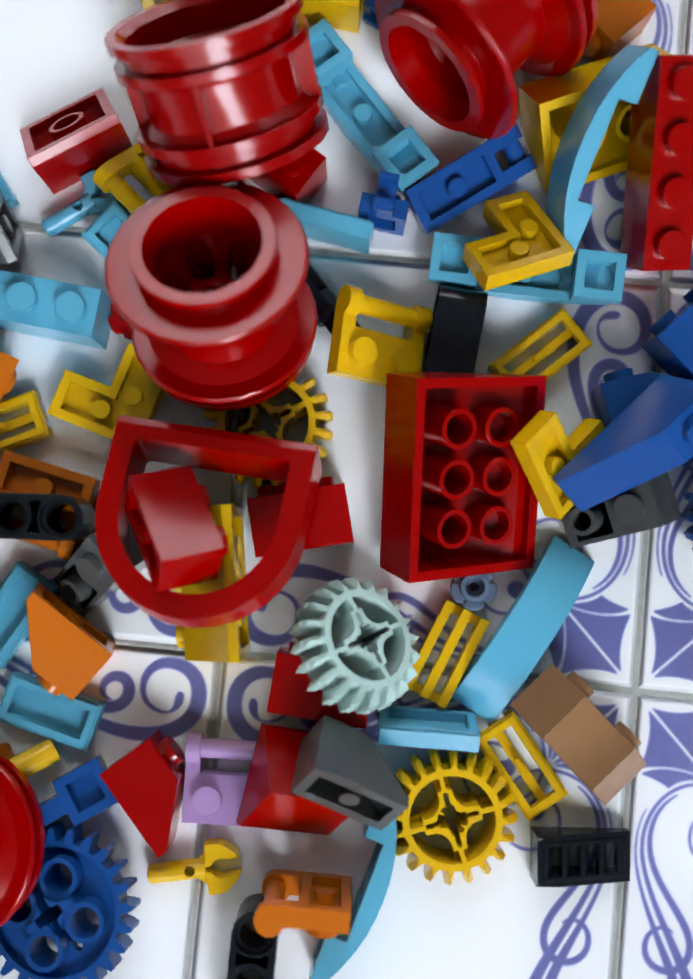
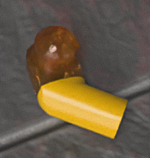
(33, 759)

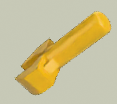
(200, 867)

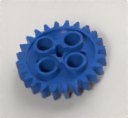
(94, 885)

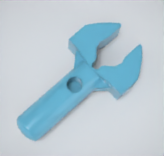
(77, 210)

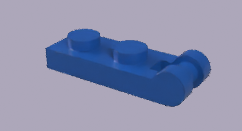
(468, 181)

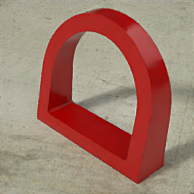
(147, 440)

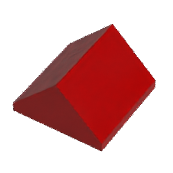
(74, 140)
(268, 794)

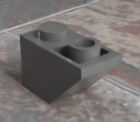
(630, 512)
(85, 579)

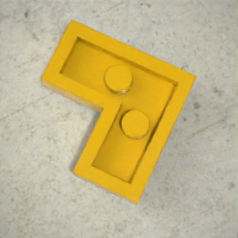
(523, 243)
(98, 405)
(545, 451)

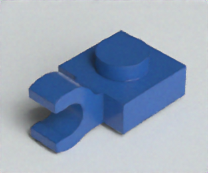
(385, 206)
(79, 794)

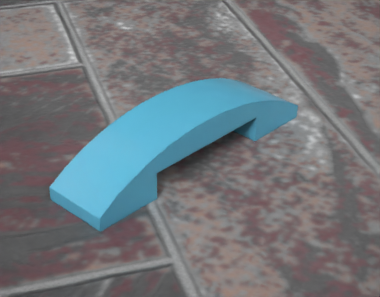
(618, 81)
(363, 114)
(589, 280)
(525, 630)
(334, 953)

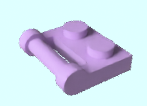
(213, 794)

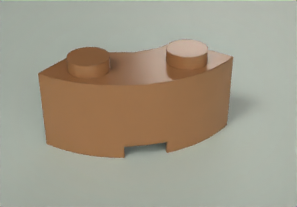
(583, 738)

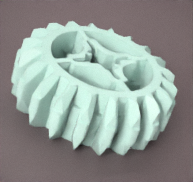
(358, 676)

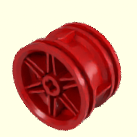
(219, 87)

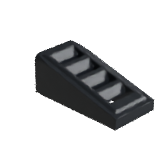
(565, 875)

